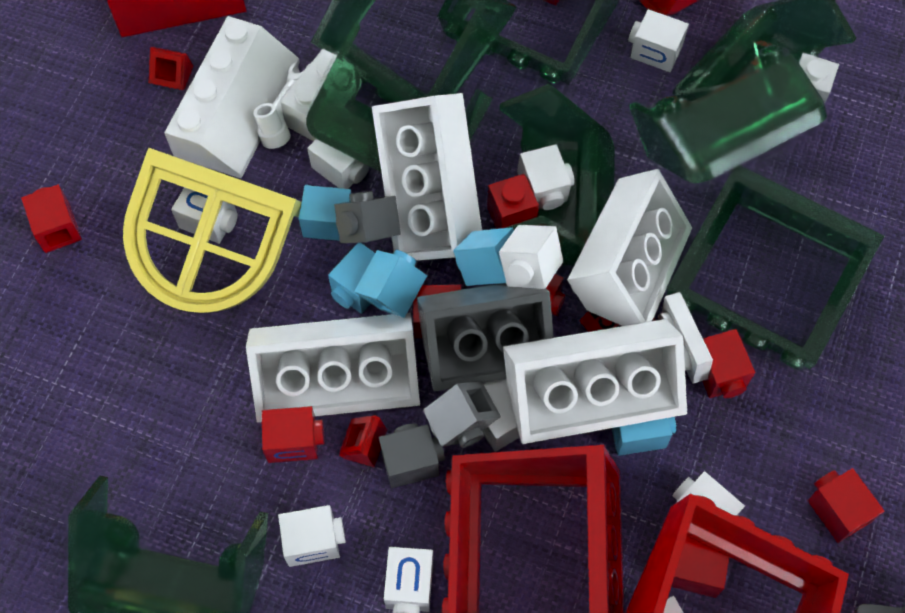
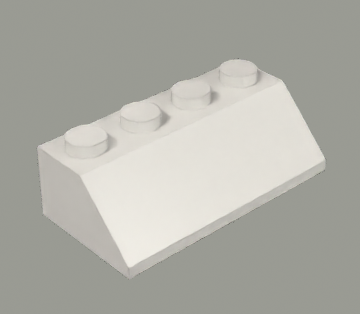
(216, 114)
(430, 173)
(631, 250)
(334, 365)
(596, 380)

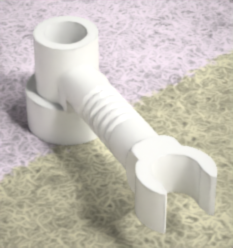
(270, 116)

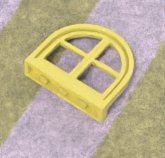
(218, 188)

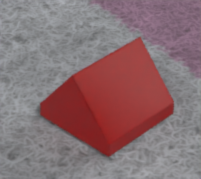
(169, 68)
(362, 440)

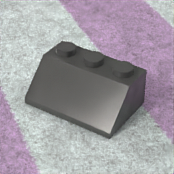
(469, 327)

